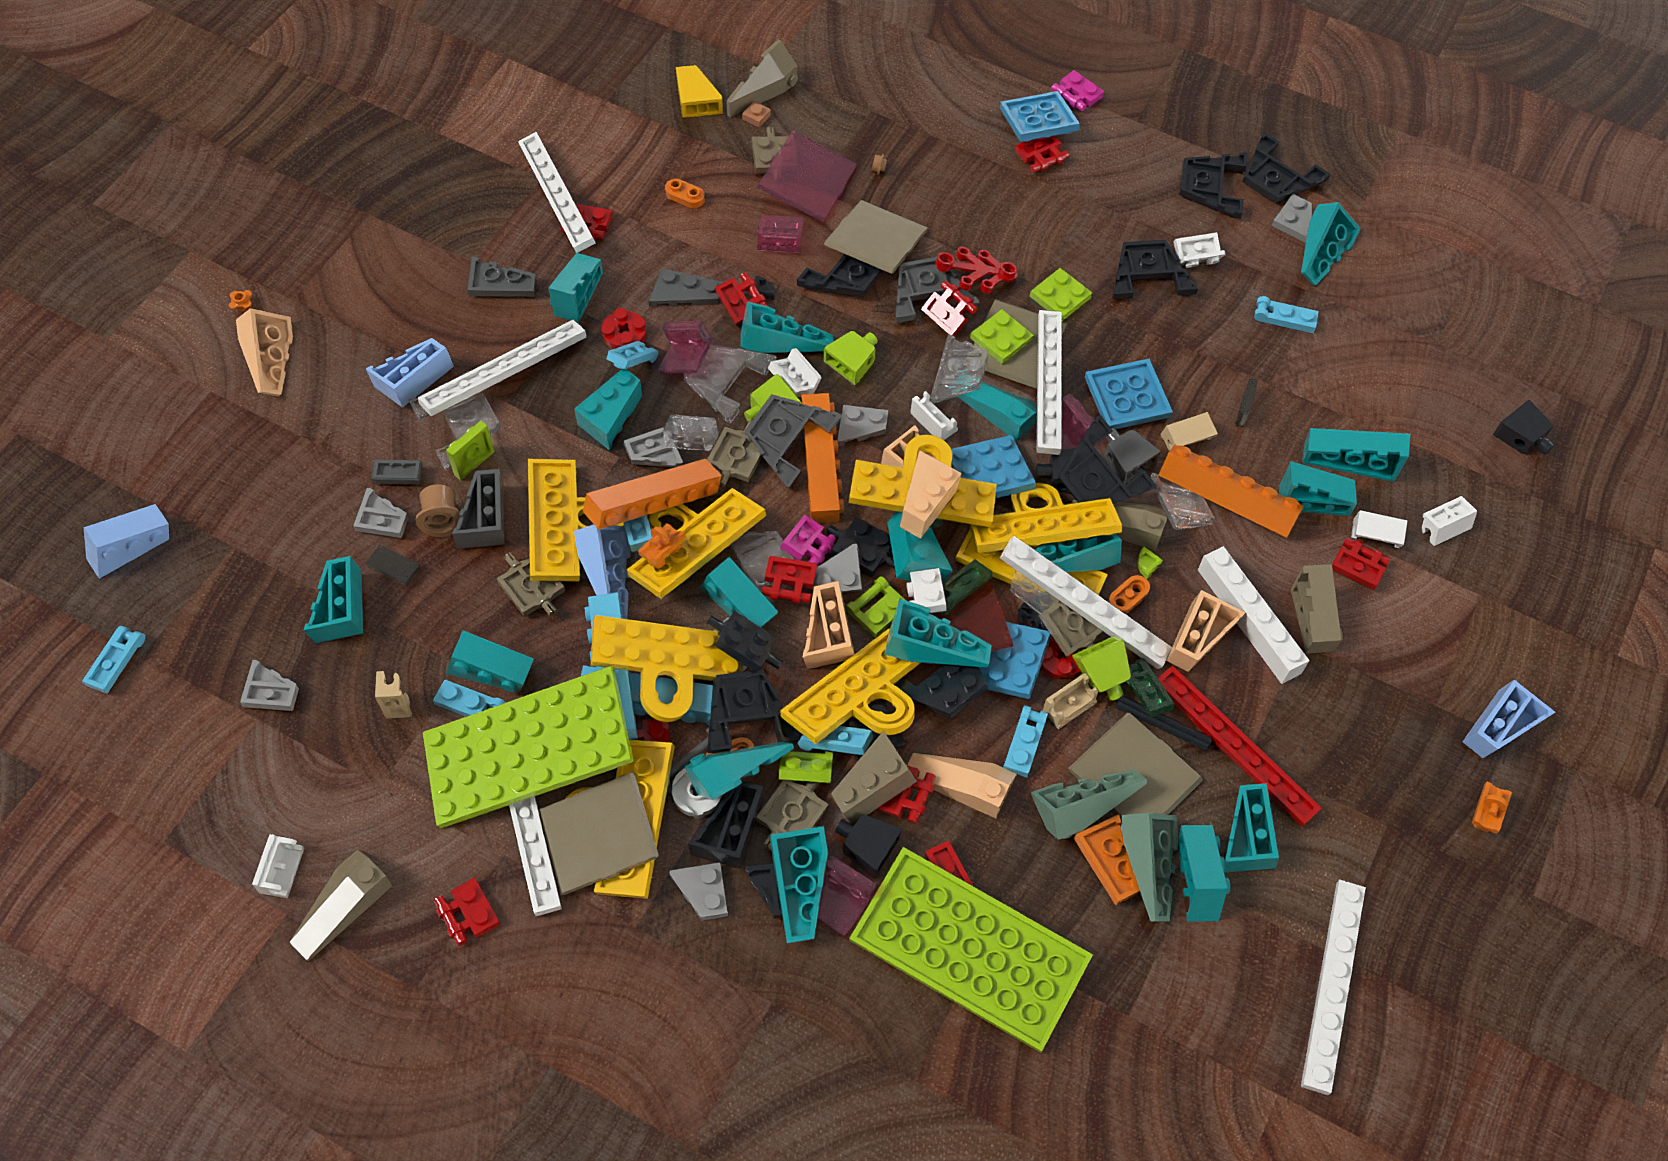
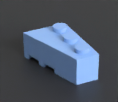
(412, 372)
(124, 538)
(1505, 718)

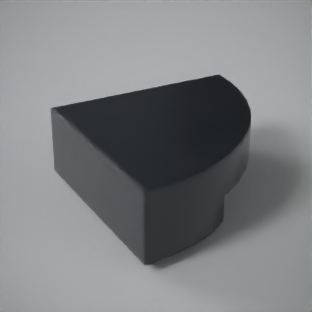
(765, 288)

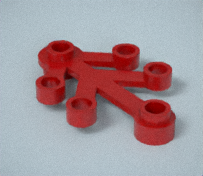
(1003, 272)

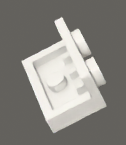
(1198, 249)
(796, 373)
(927, 589)

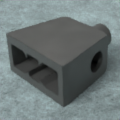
(1129, 454)

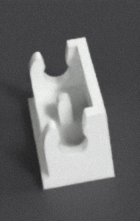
(932, 417)
(1449, 520)
(1379, 528)
(278, 866)

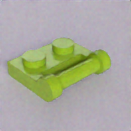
(881, 614)
(806, 766)

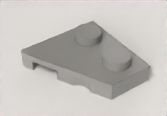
(1294, 218)
(861, 423)
(652, 451)
(380, 516)
(841, 568)
(268, 689)
(703, 889)

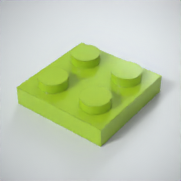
(1061, 293)
(1002, 336)
(470, 450)

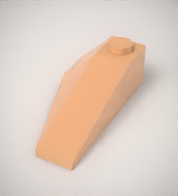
(265, 345)
(967, 781)

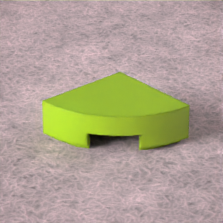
(1148, 562)

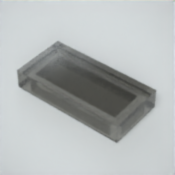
(1246, 402)
(393, 565)

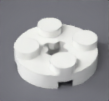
(688, 803)

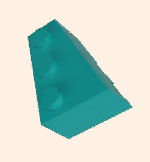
(575, 287)
(609, 407)
(1319, 490)
(913, 553)
(736, 592)
(338, 603)
(488, 663)
(1252, 833)
(1203, 872)

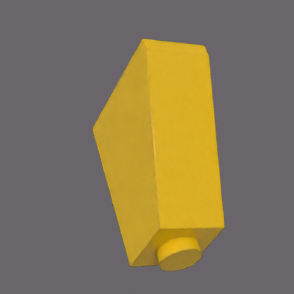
(697, 93)

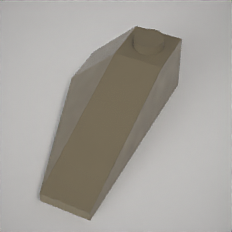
(771, 78)
(1140, 523)
(343, 899)

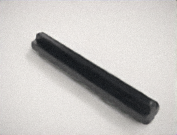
(1165, 723)

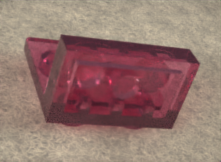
(780, 234)
(688, 346)
(843, 896)

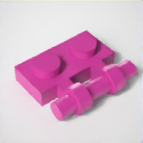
(1078, 91)
(803, 536)

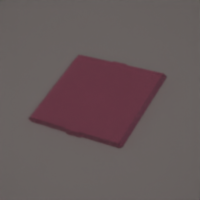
(807, 175)

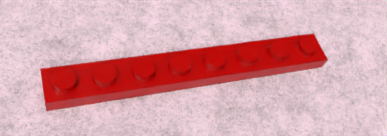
(1239, 747)

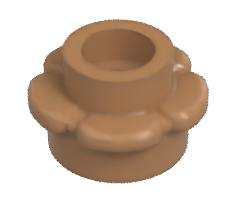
(879, 164)

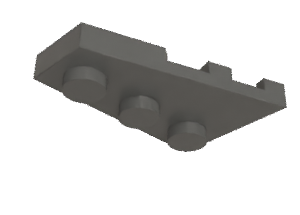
(493, 280)
(680, 287)

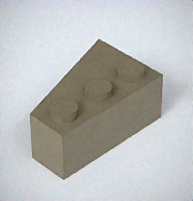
(1317, 608)
(873, 780)

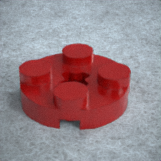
(619, 320)
(1059, 667)

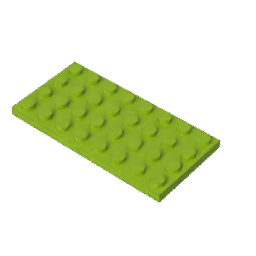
(527, 747)
(971, 949)

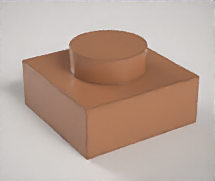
(756, 114)

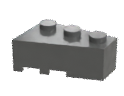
(483, 513)

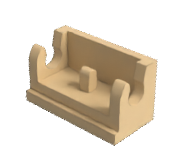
(1189, 431)
(390, 697)
(1070, 701)

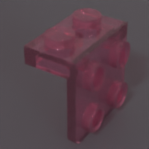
(1074, 422)

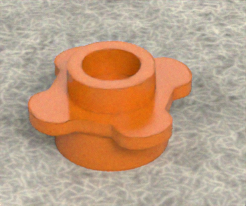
(240, 300)

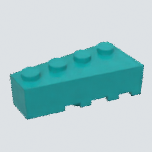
(1357, 452)

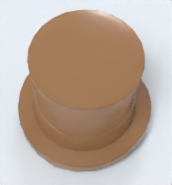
(438, 511)

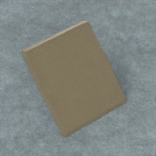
(876, 236)
(1024, 364)
(1133, 746)
(598, 834)

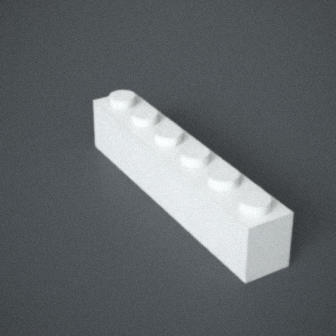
(1259, 621)

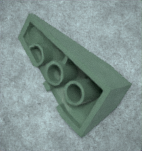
(1078, 806)
(1150, 846)

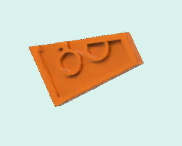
(1109, 859)

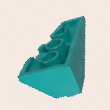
(1328, 236)
(771, 333)
(1003, 408)
(927, 639)
(722, 771)
(799, 873)

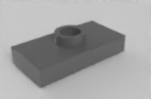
(397, 471)

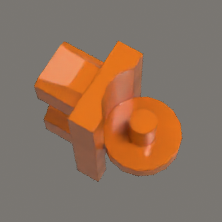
(663, 542)
(1491, 808)

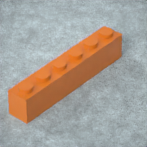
(822, 465)
(1231, 490)
(651, 493)

